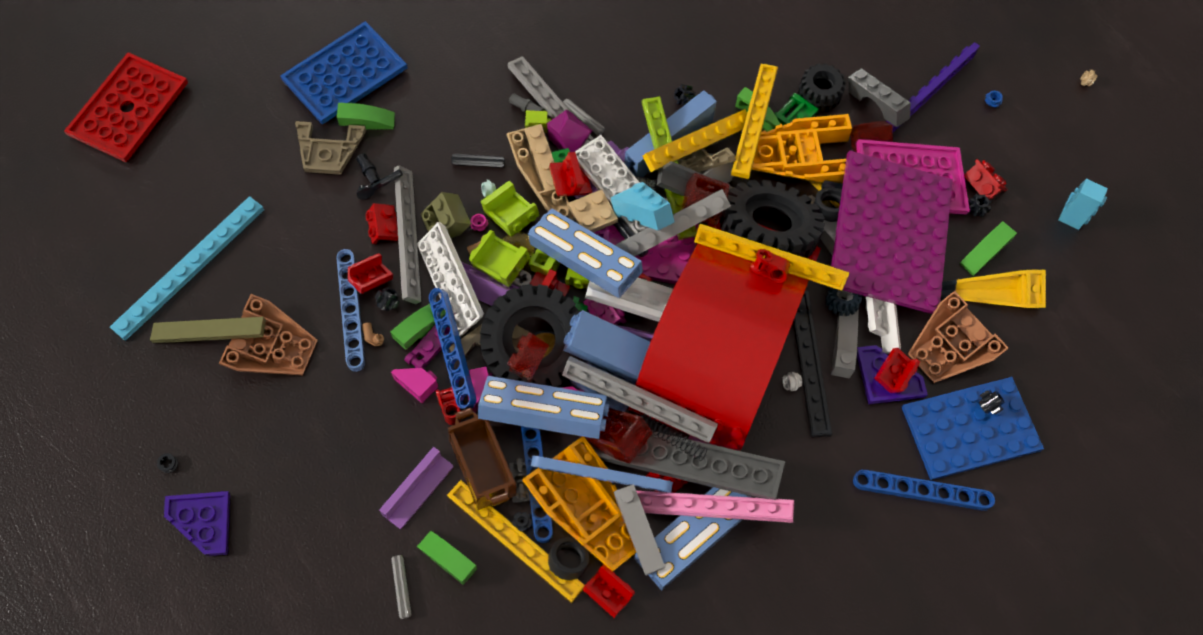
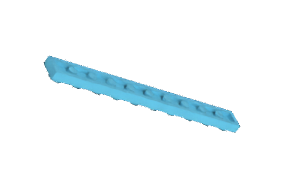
(186, 268)

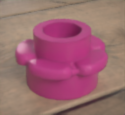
(478, 218)

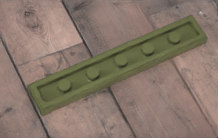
(208, 329)

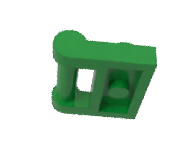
(804, 110)

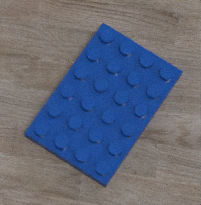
(343, 71)
(961, 437)

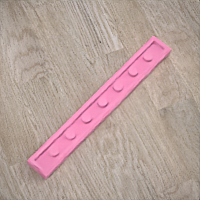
(717, 506)

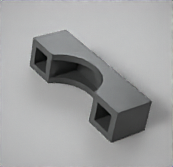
(893, 106)

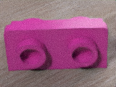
(605, 312)

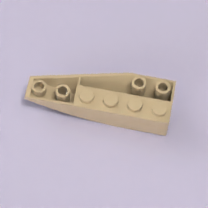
(533, 160)

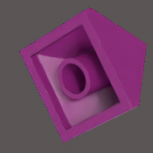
(568, 131)

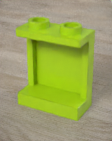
(509, 209)
(499, 258)

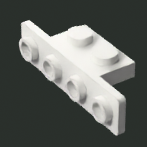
(884, 322)

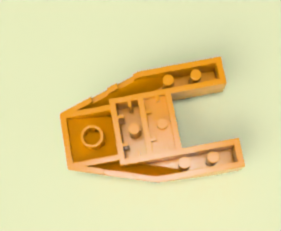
(796, 150)

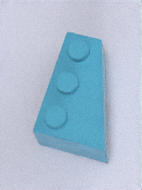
(1083, 204)
(643, 205)

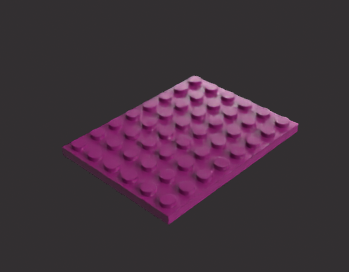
(892, 232)

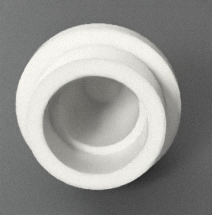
(792, 381)

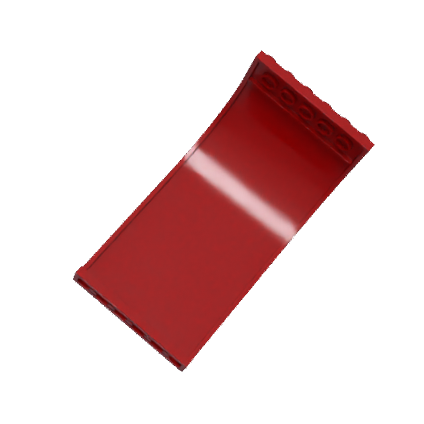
(720, 340)

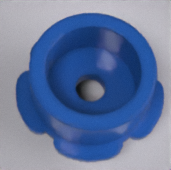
(994, 98)

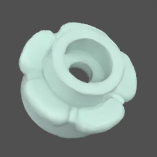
(487, 188)

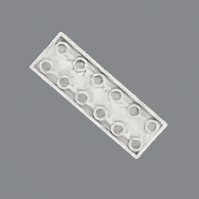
(607, 172)
(450, 276)
(641, 298)

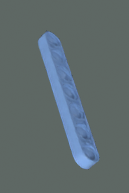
(348, 318)
(601, 474)

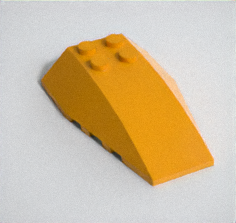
(584, 505)

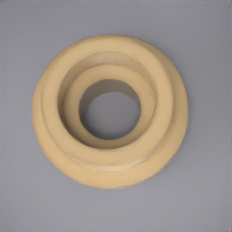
(1088, 78)

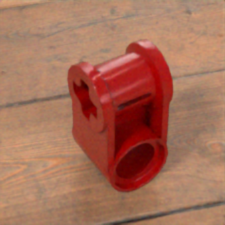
(771, 266)
(448, 403)

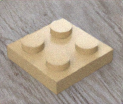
(593, 211)

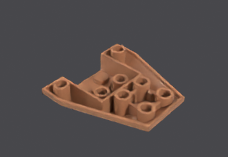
(954, 341)
(282, 348)

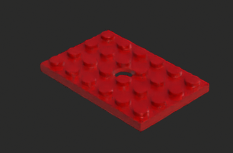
(132, 81)

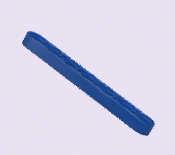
(457, 353)
(933, 488)
(546, 520)

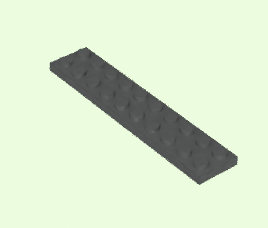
(719, 469)

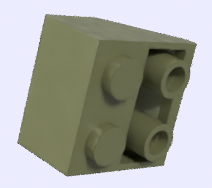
(449, 211)

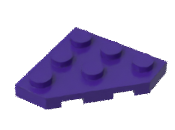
(870, 361)
(201, 519)

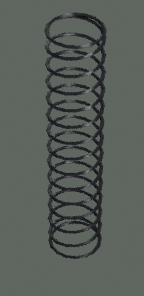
(695, 452)

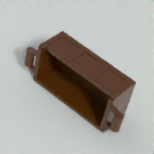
(481, 460)

